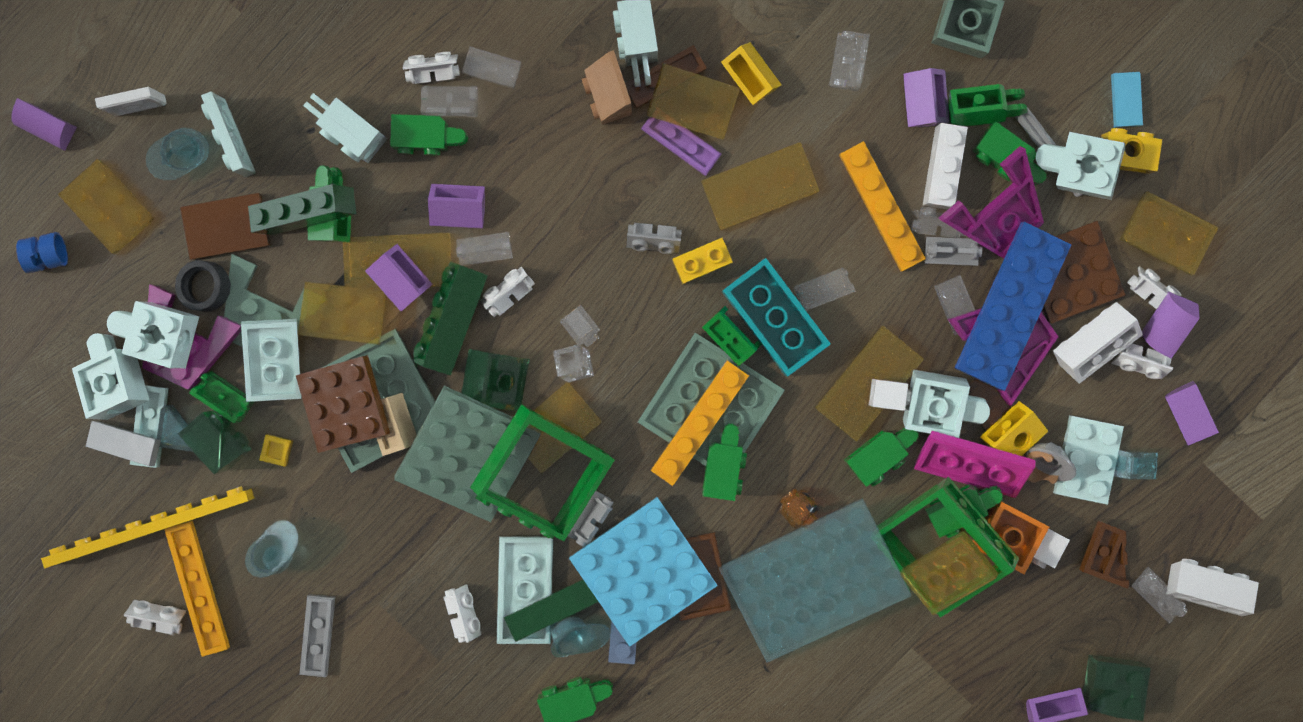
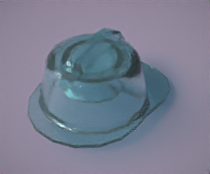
(177, 154)
(272, 550)
(576, 637)

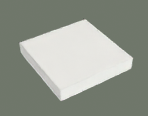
(131, 101)

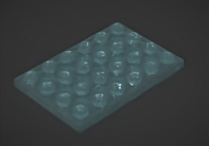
(815, 580)

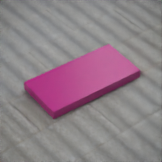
(974, 463)

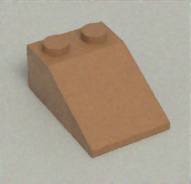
(608, 89)

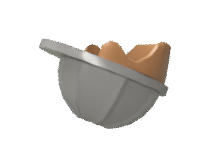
(1050, 464)

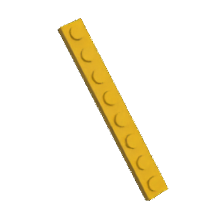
(137, 529)

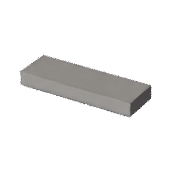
(123, 443)
(317, 635)

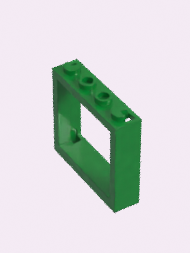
(577, 499)
(971, 521)

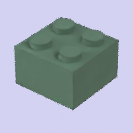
(968, 25)

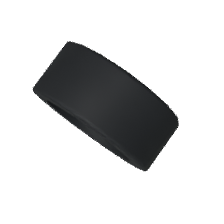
(184, 284)

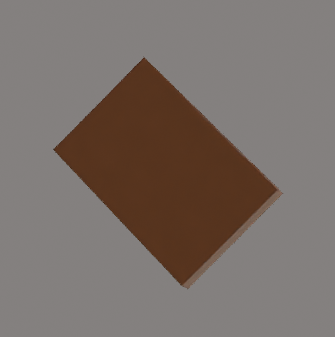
(221, 227)
(717, 599)

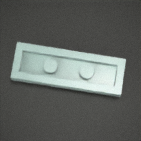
(148, 416)

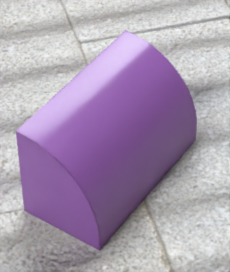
(926, 97)
(42, 124)
(456, 205)
(398, 277)
(1171, 324)
(1191, 413)
(1056, 706)

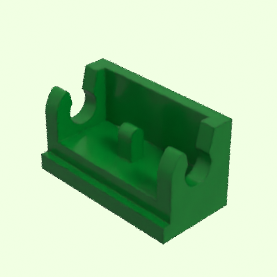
(730, 337)
(222, 397)

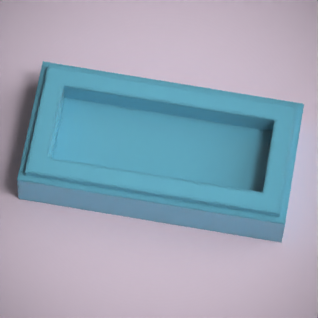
(1126, 99)

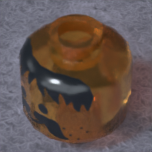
(799, 508)

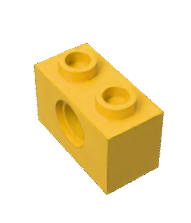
(1146, 150)
(702, 261)
(1015, 431)

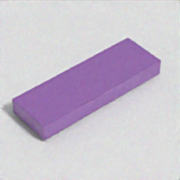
(683, 144)

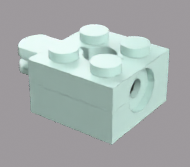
(638, 37)
(346, 127)
(1085, 165)
(155, 333)
(98, 379)
(942, 404)

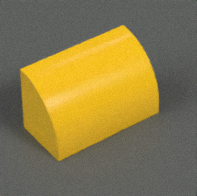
(751, 73)

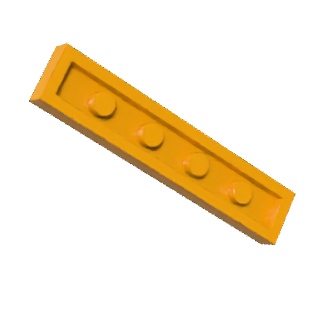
(882, 206)
(699, 423)
(197, 588)

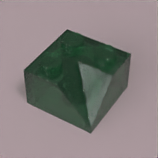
(215, 441)
(1116, 687)

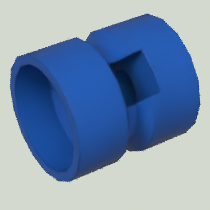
(47, 251)

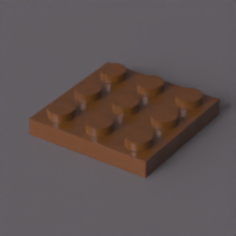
(1085, 277)
(343, 404)

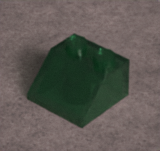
(495, 379)

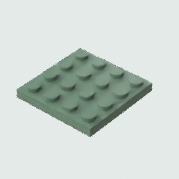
(393, 375)
(687, 384)
(455, 447)

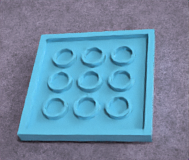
(643, 571)

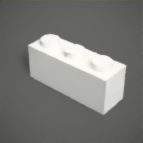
(945, 166)
(1098, 342)
(1212, 587)

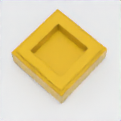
(276, 450)

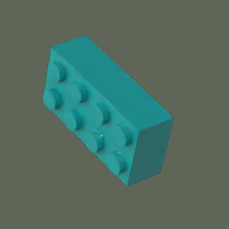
(776, 317)

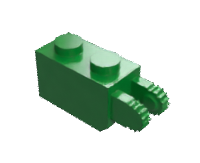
(984, 105)
(423, 134)
(998, 144)
(335, 230)
(880, 454)
(724, 465)
(946, 523)
(574, 700)

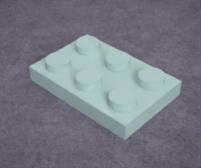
(227, 134)
(271, 359)
(1094, 452)

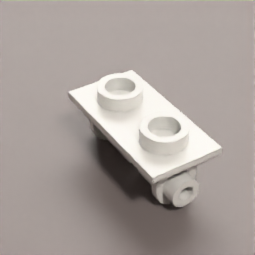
(421, 67)
(1149, 283)
(513, 284)
(1153, 364)
(143, 614)
(466, 625)

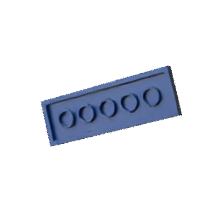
(1013, 306)

